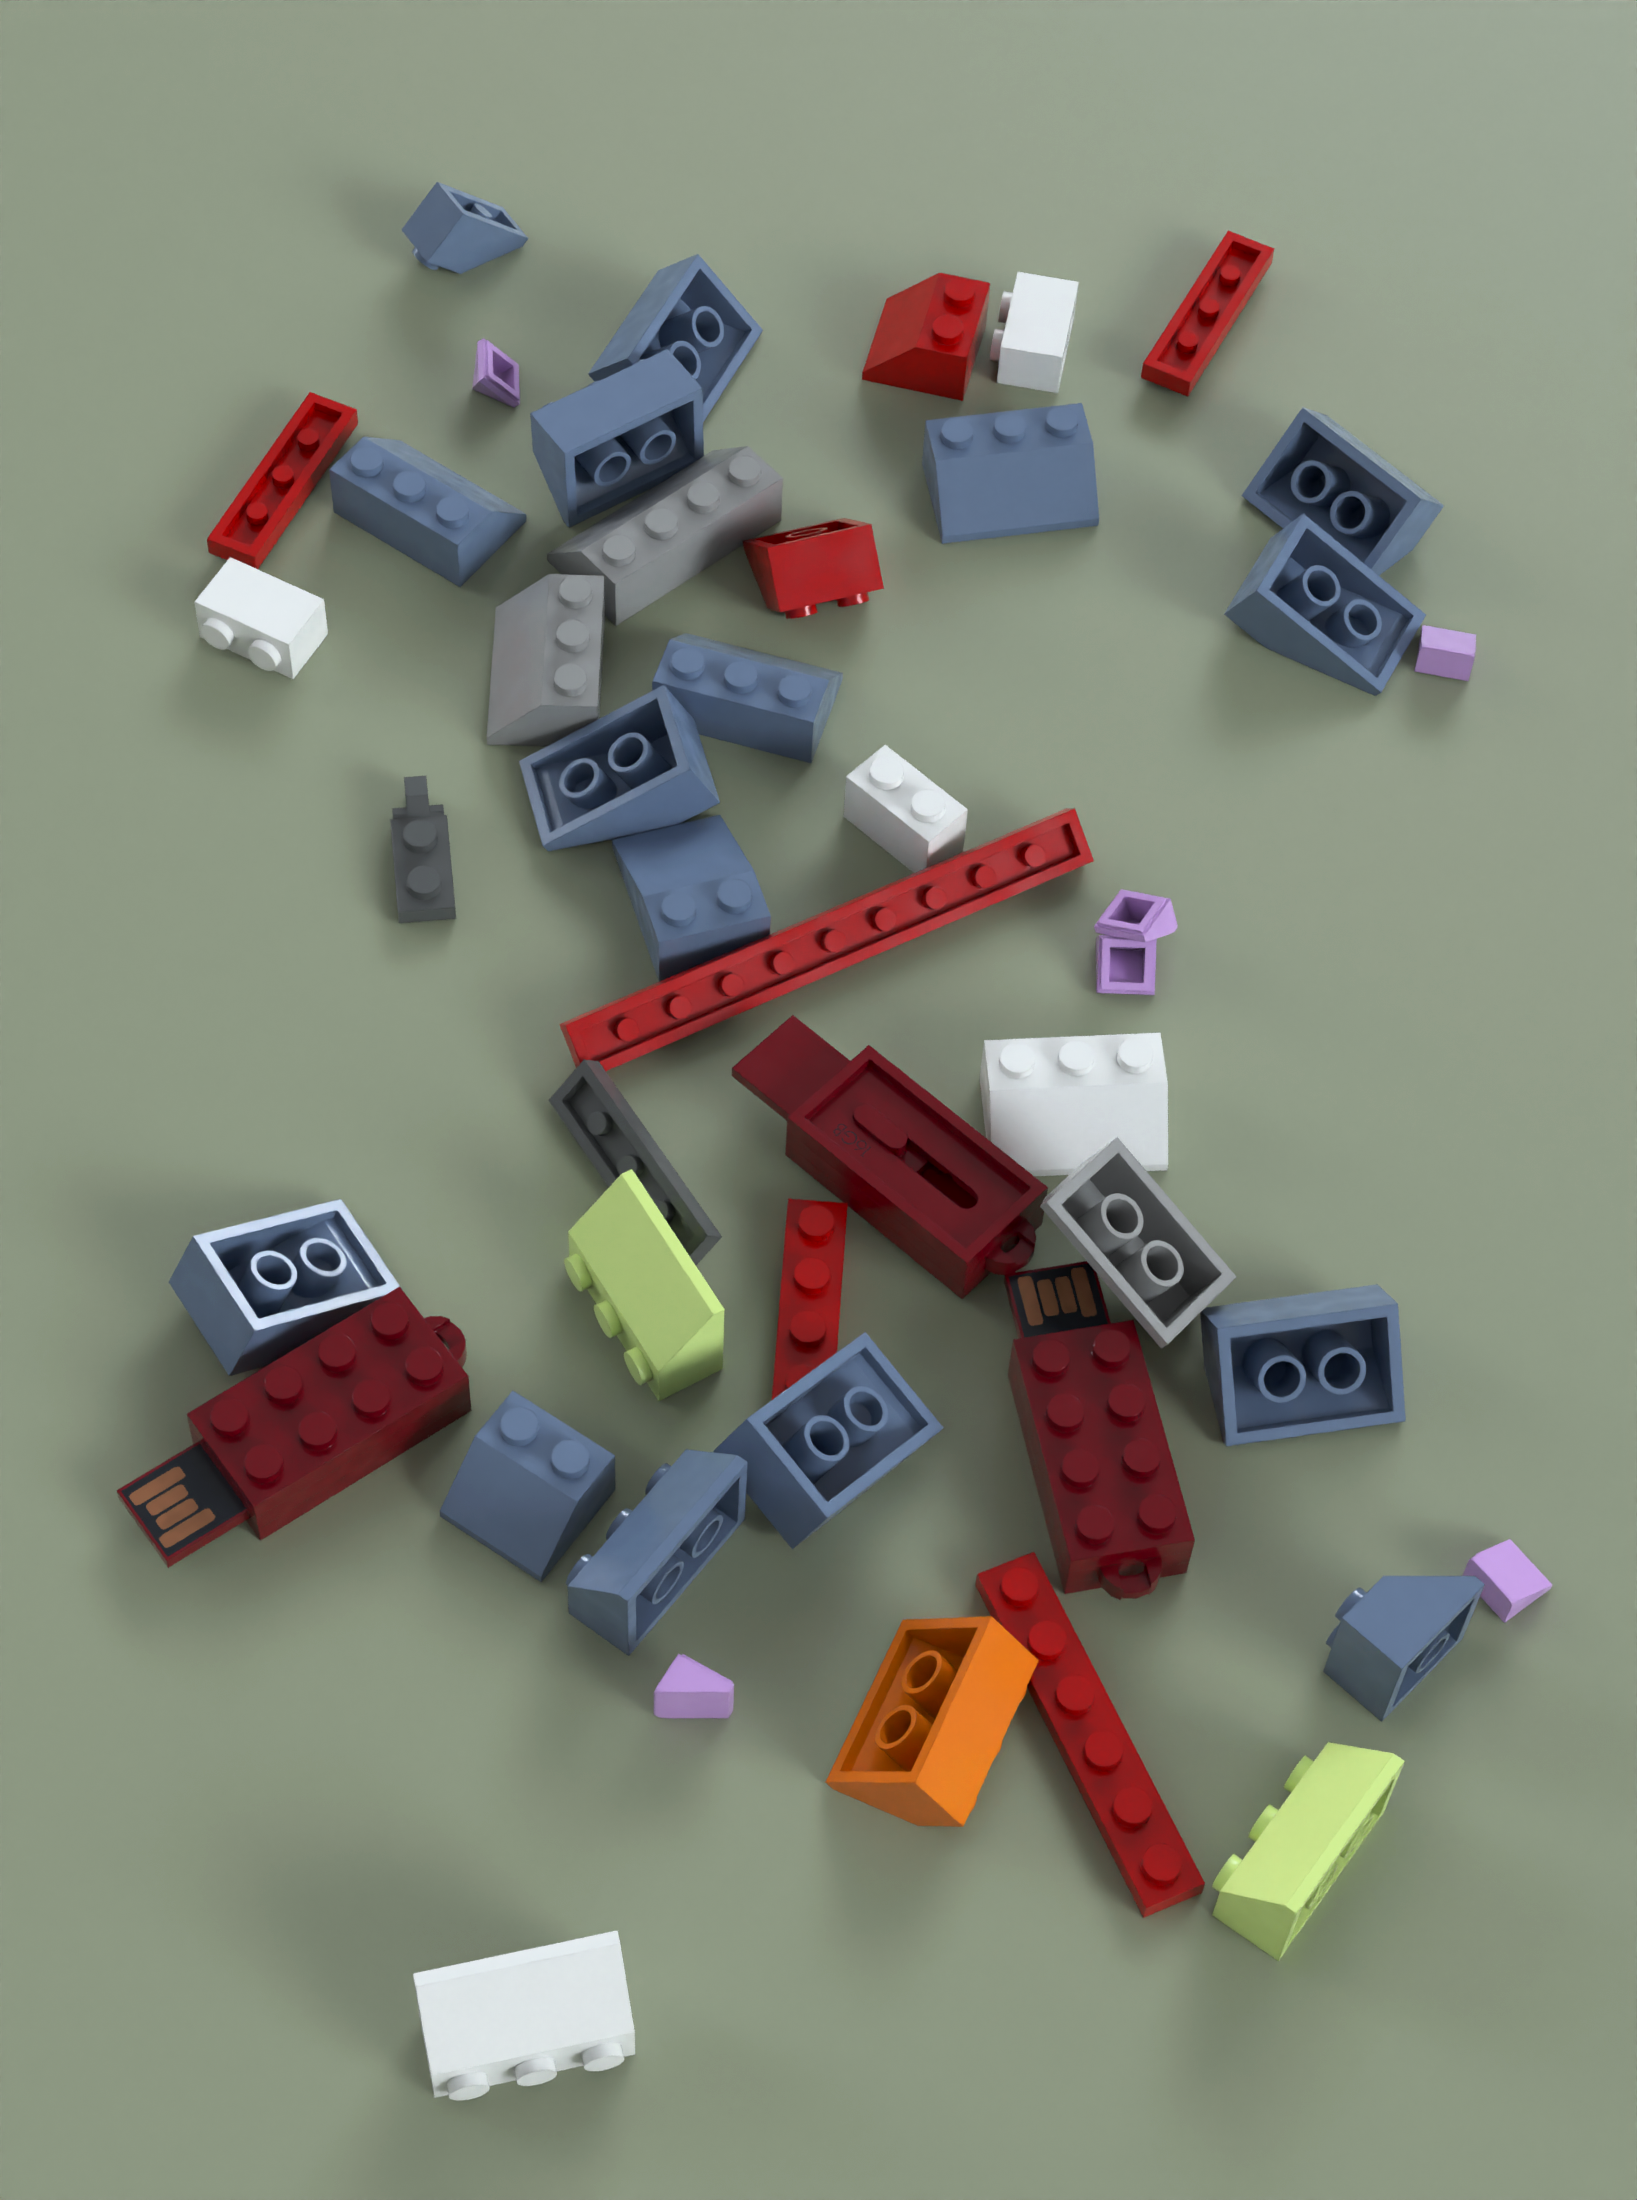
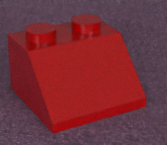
(930, 336)
(815, 566)

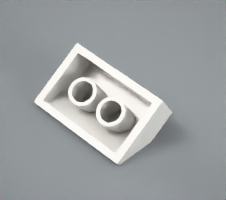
(1070, 1096)
(525, 2016)

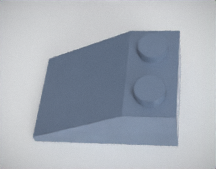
(1325, 608)
(620, 775)
(691, 893)
(278, 1282)
(829, 1439)

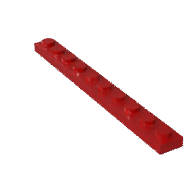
(828, 942)

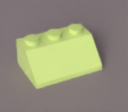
(646, 1289)
(1304, 1844)

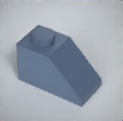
(460, 230)

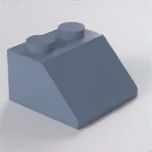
(529, 1486)
(1398, 1635)

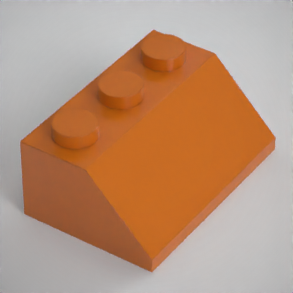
(934, 1719)

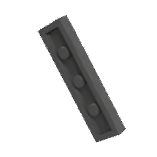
(620, 1142)

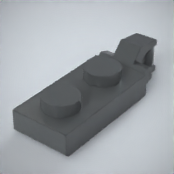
(422, 857)

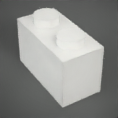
(1035, 333)
(261, 618)
(904, 811)

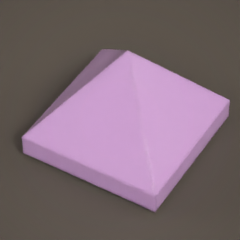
(496, 374)

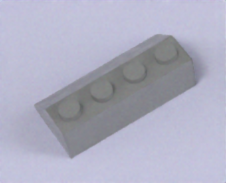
(675, 529)

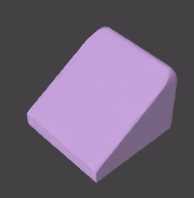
(1445, 653)
(1137, 917)
(1125, 966)
(1508, 1578)
(693, 1692)

